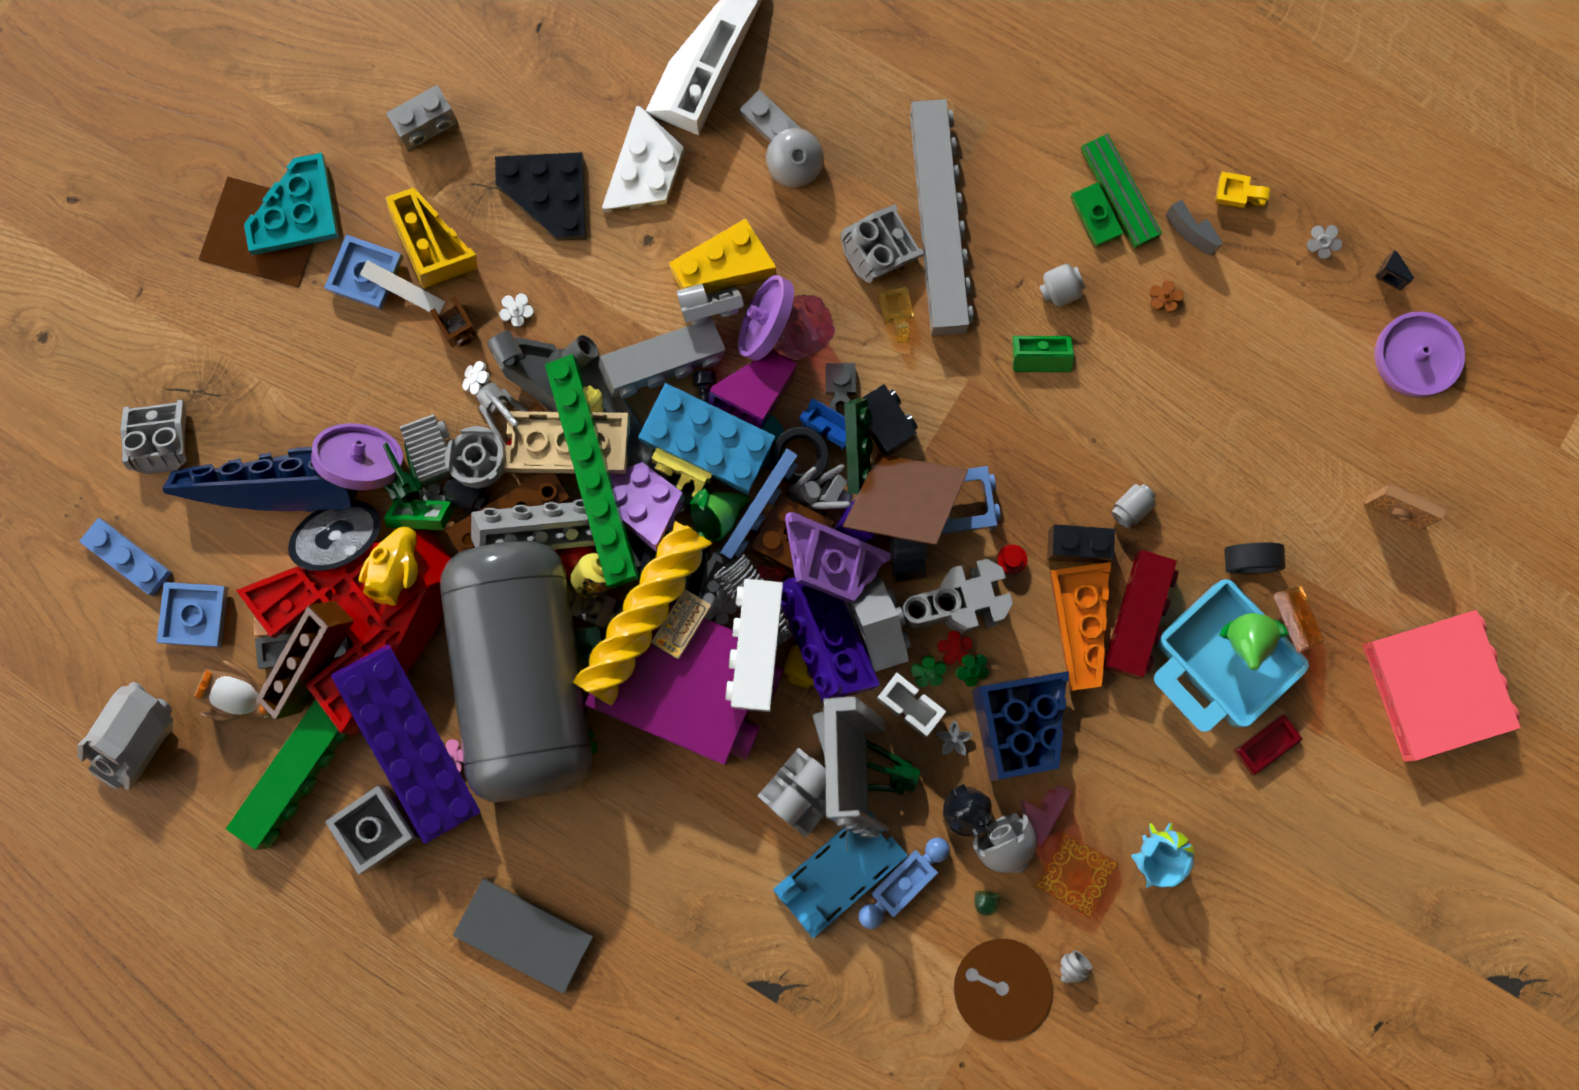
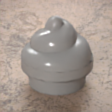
(1075, 967)

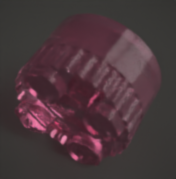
(806, 329)

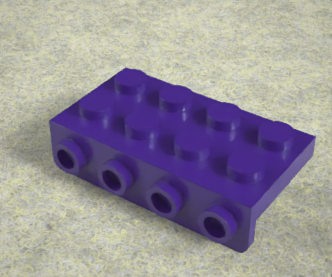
(827, 641)

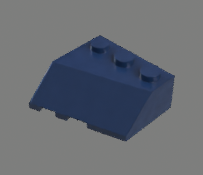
(1021, 724)

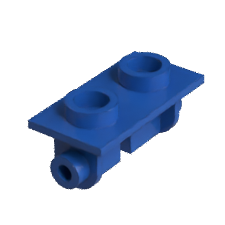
(825, 422)

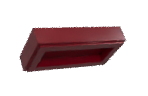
(1268, 744)

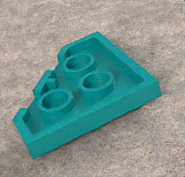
(294, 209)

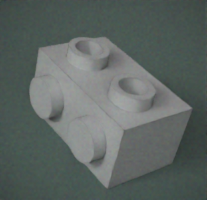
(422, 117)

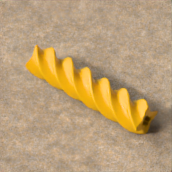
(643, 611)

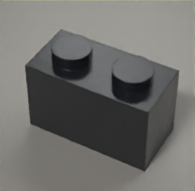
(889, 424)
(1080, 544)

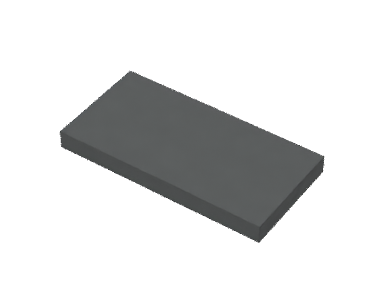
(523, 935)

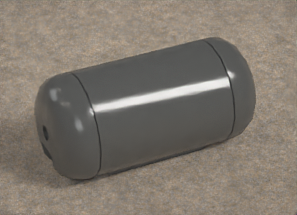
(515, 671)

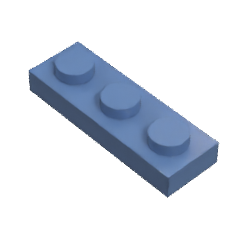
(125, 556)

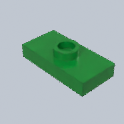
(1096, 214)

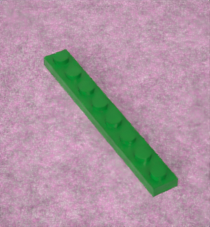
(591, 472)

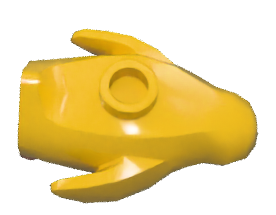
(391, 567)

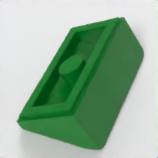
(1042, 353)

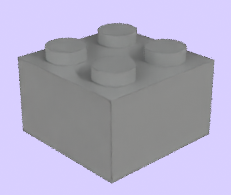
(372, 829)

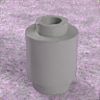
(1134, 505)

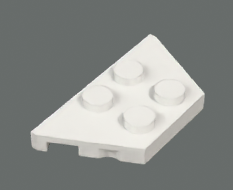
(644, 165)

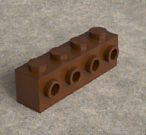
(534, 492)
(303, 658)

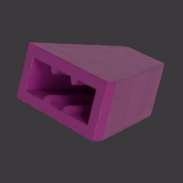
(754, 389)

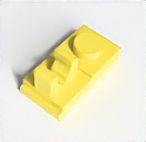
(669, 464)

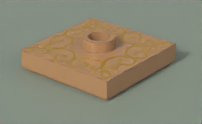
(1405, 506)

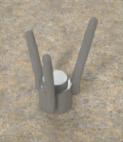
(494, 401)
(809, 492)

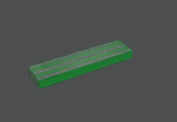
(1121, 191)

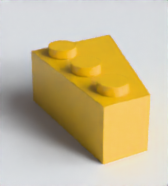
(428, 241)
(724, 261)

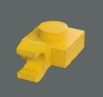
(1236, 191)

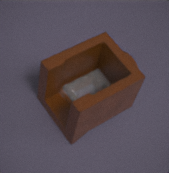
(455, 324)

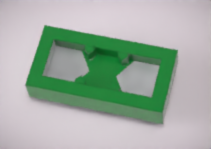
(419, 514)

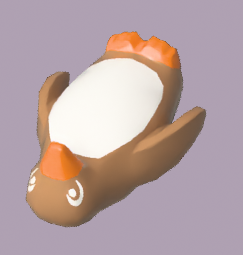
(229, 694)

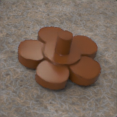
(1165, 296)

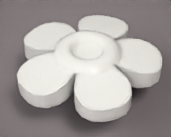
(516, 309)
(476, 376)

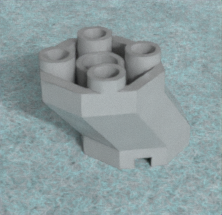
(126, 736)

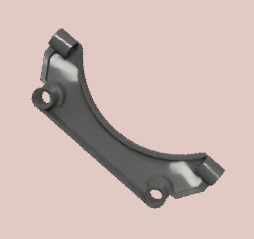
(524, 365)

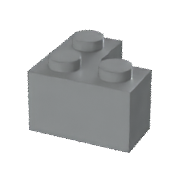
(881, 626)

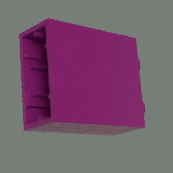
(687, 696)

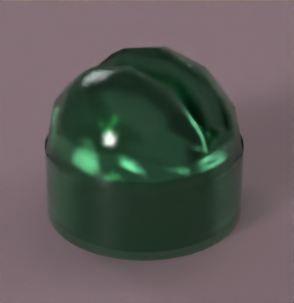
(986, 902)

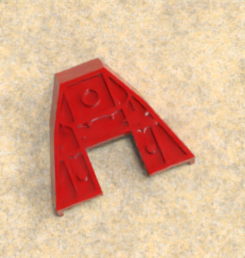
(405, 626)

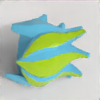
(1165, 857)

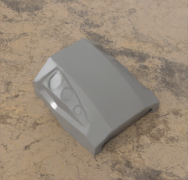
(879, 244)
(154, 437)

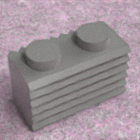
(427, 448)

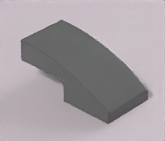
(1199, 235)

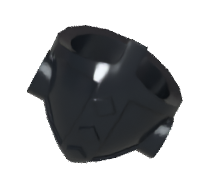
(967, 811)

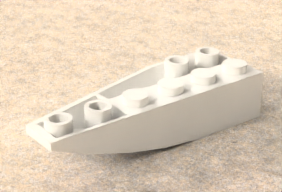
(701, 66)

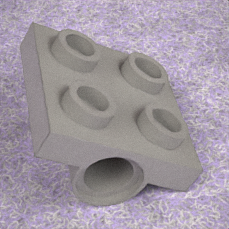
(698, 306)

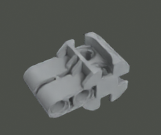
(966, 600)
(798, 792)

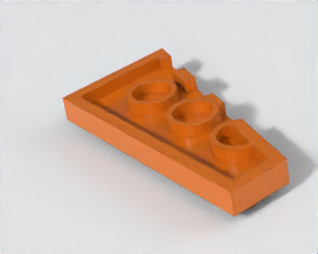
(1081, 615)

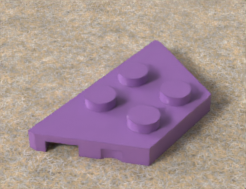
(646, 502)
(831, 559)

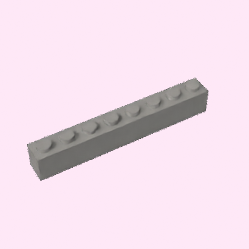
(939, 217)

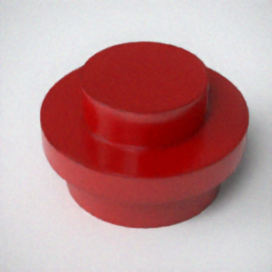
(1012, 559)

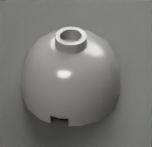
(794, 158)
(476, 457)
(1007, 845)

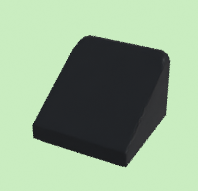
(1394, 271)

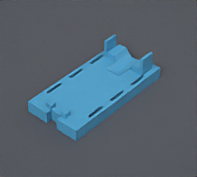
(837, 877)

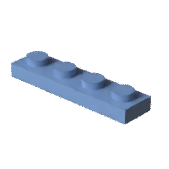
(768, 494)

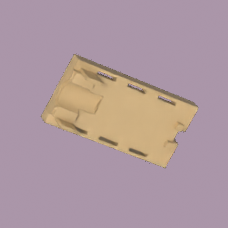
(542, 446)

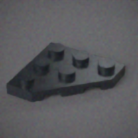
(547, 190)

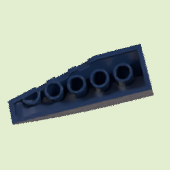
(263, 485)

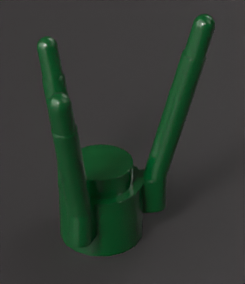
(405, 486)
(903, 776)

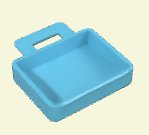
(1215, 669)

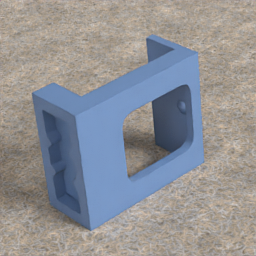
(992, 514)

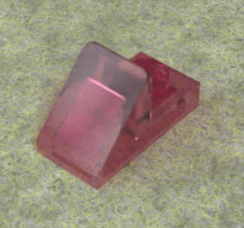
(1043, 820)

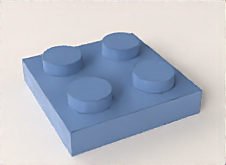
(345, 277)
(192, 614)

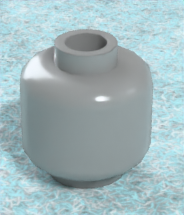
(1062, 285)

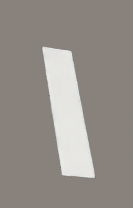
(401, 287)

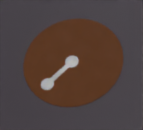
(1003, 989)

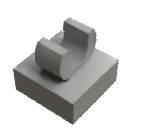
(834, 490)

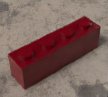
(1140, 615)

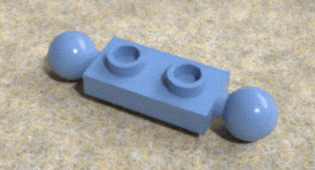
(904, 883)

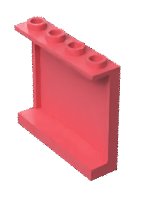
(1441, 686)

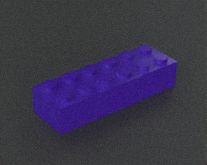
(405, 743)

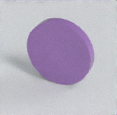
(765, 317)
(1419, 354)
(355, 456)

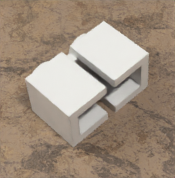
(920, 714)

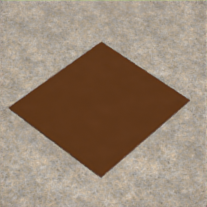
(227, 239)
(906, 499)

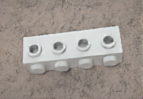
(756, 645)

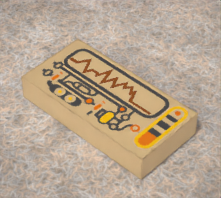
(681, 624)

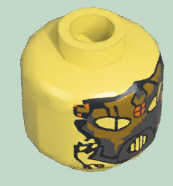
(589, 578)

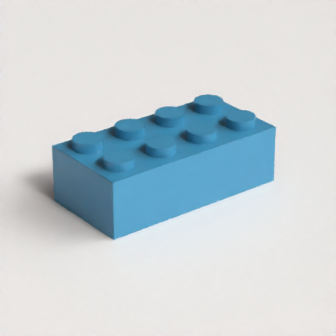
(707, 438)

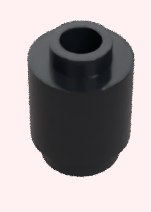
(465, 497)

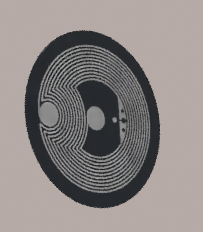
(334, 537)

